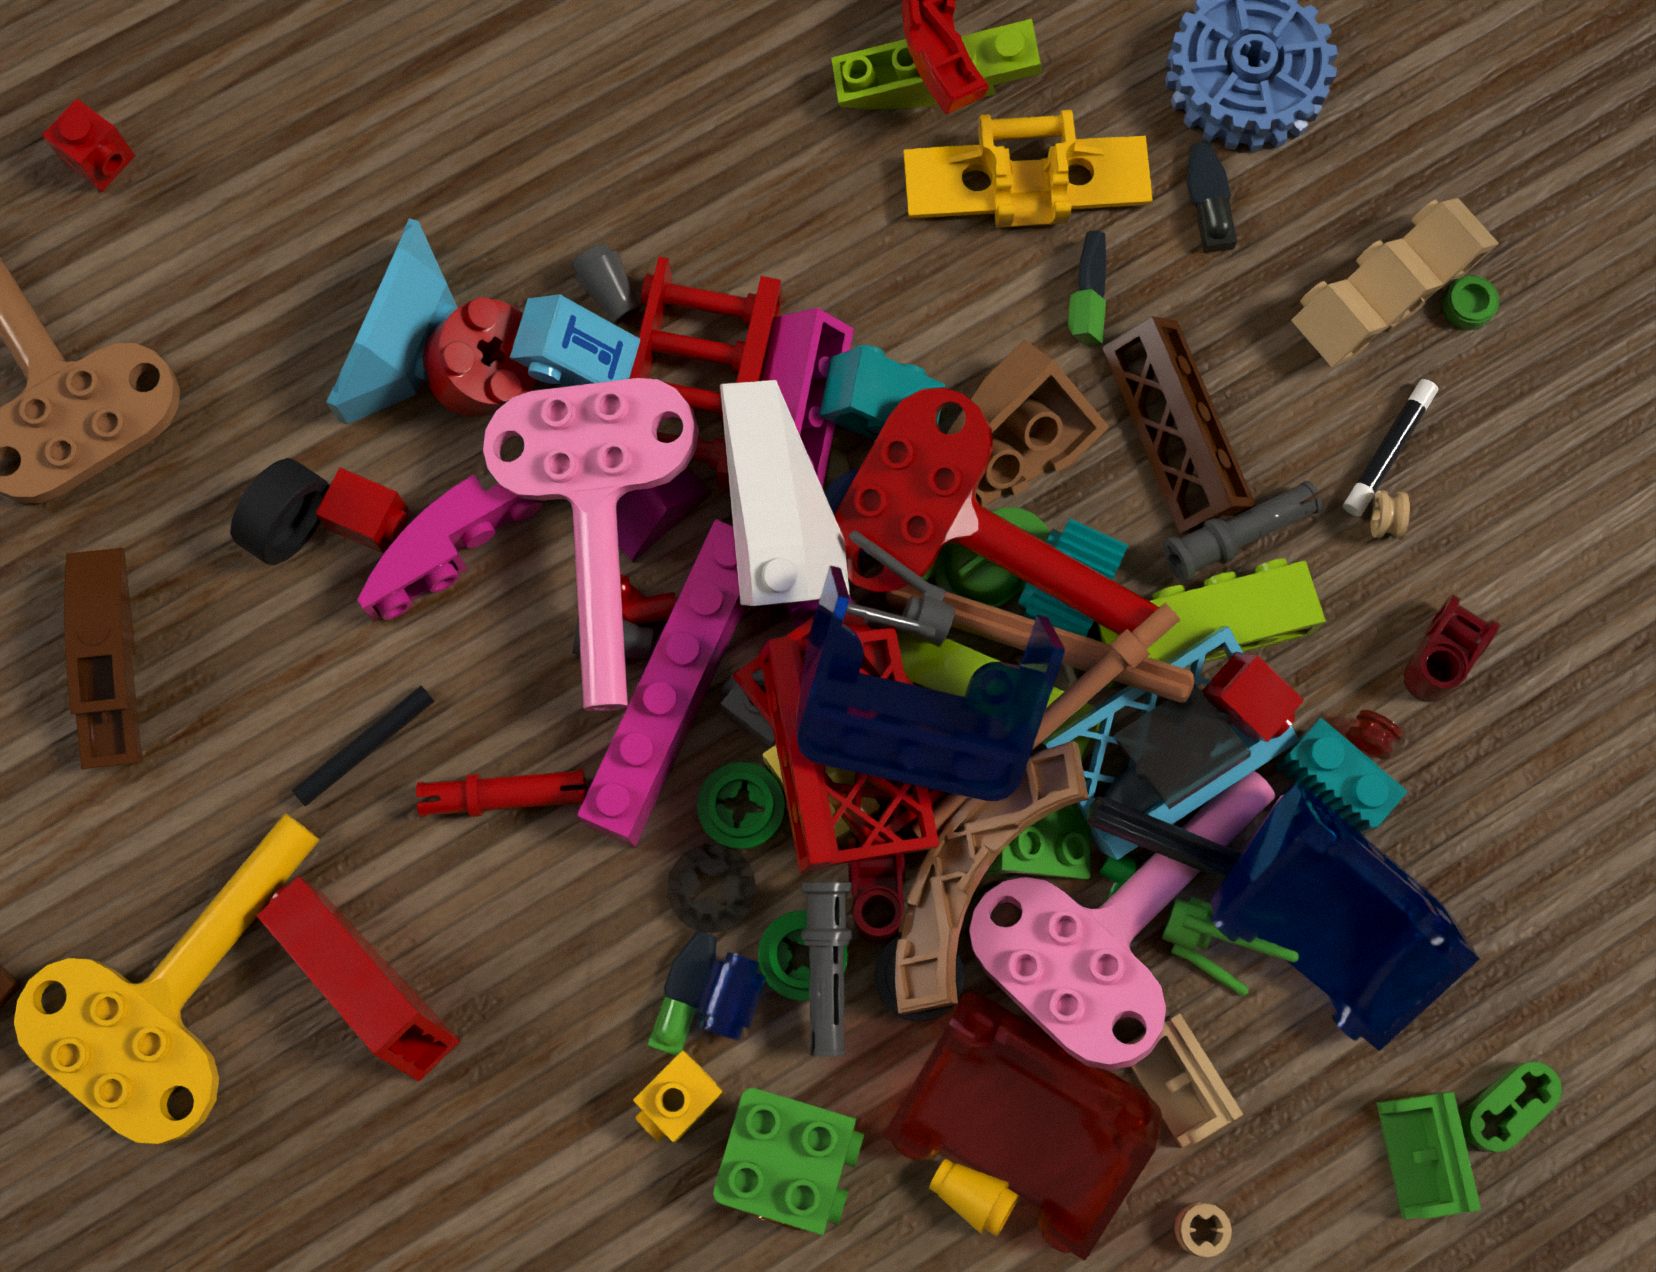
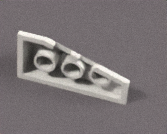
(777, 503)

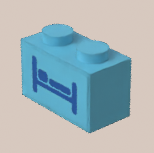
(571, 344)

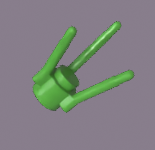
(1191, 926)

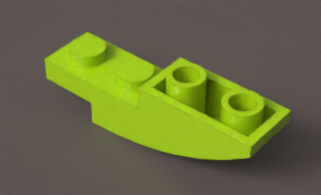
(889, 79)

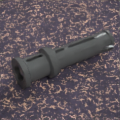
(1220, 539)
(826, 939)

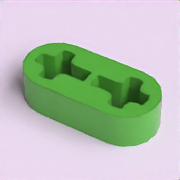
(1521, 1116)

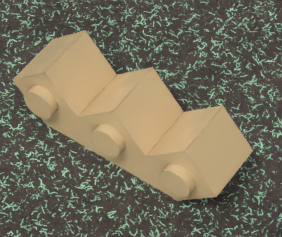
(1393, 280)

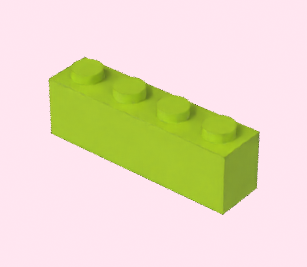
(1258, 608)

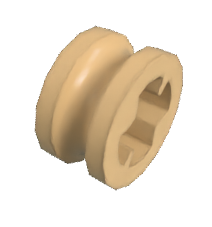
(1389, 514)
(1201, 1247)

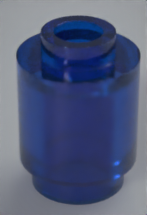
(730, 996)

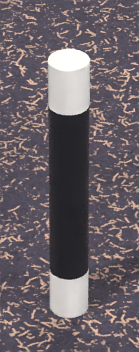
(1390, 447)

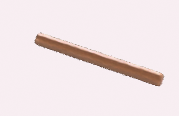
(1080, 651)

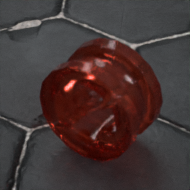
(1375, 734)

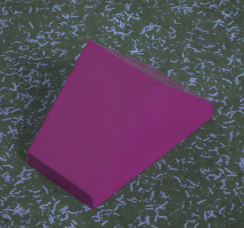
(652, 512)

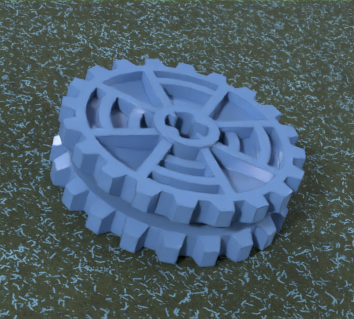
(1250, 70)

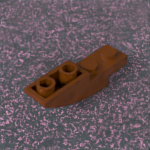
(100, 658)

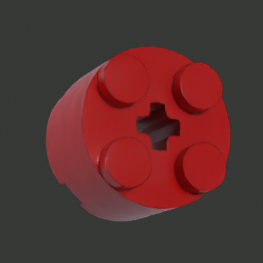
(455, 355)

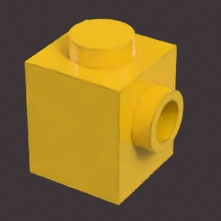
(676, 1098)

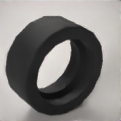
(278, 511)

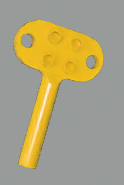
(125, 1041)

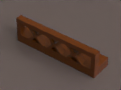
(1194, 415)

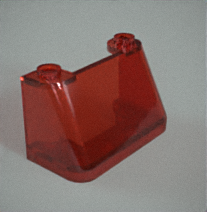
(1032, 1117)

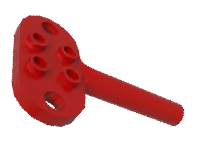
(922, 495)

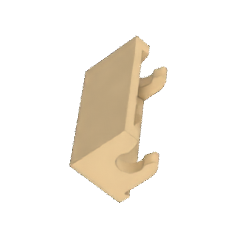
(1185, 1084)

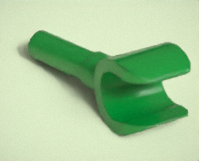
(1117, 871)

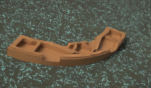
(954, 869)

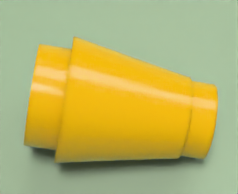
(975, 1196)

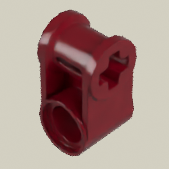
(1454, 644)
(873, 882)

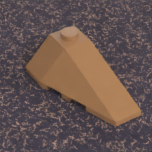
(1034, 420)

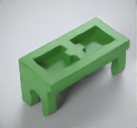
(1428, 1156)

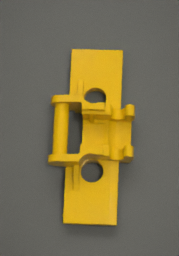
(1030, 189)

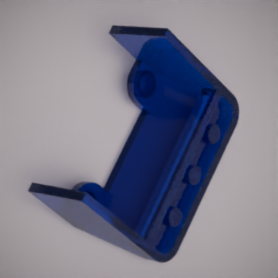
(917, 733)

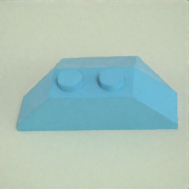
(389, 348)

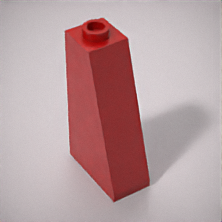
(357, 980)

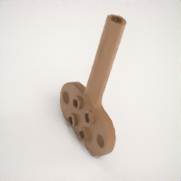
(73, 413)

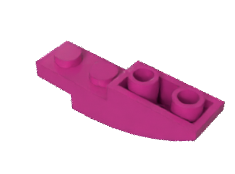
(428, 548)

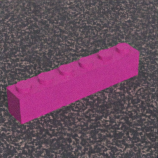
(668, 694)

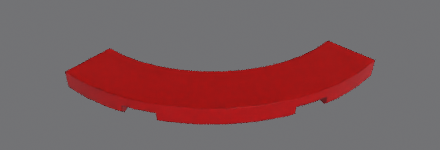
(941, 54)

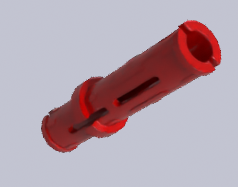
(500, 793)

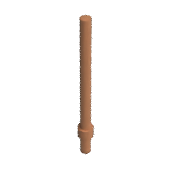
(1127, 650)

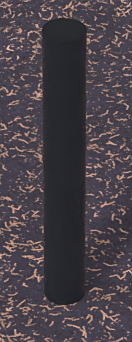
(363, 745)

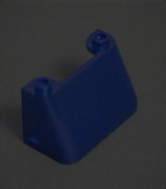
(1349, 913)

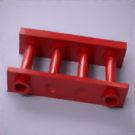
(744, 357)

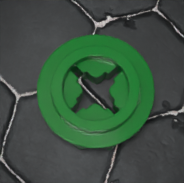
(725, 785)
(775, 956)

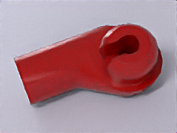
(643, 609)

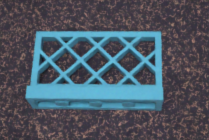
(1260, 751)

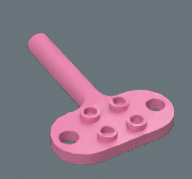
(592, 450)
(1076, 963)

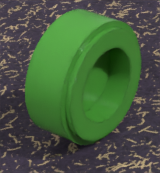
(1470, 302)

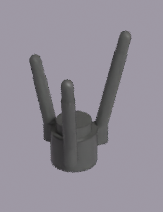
(922, 618)

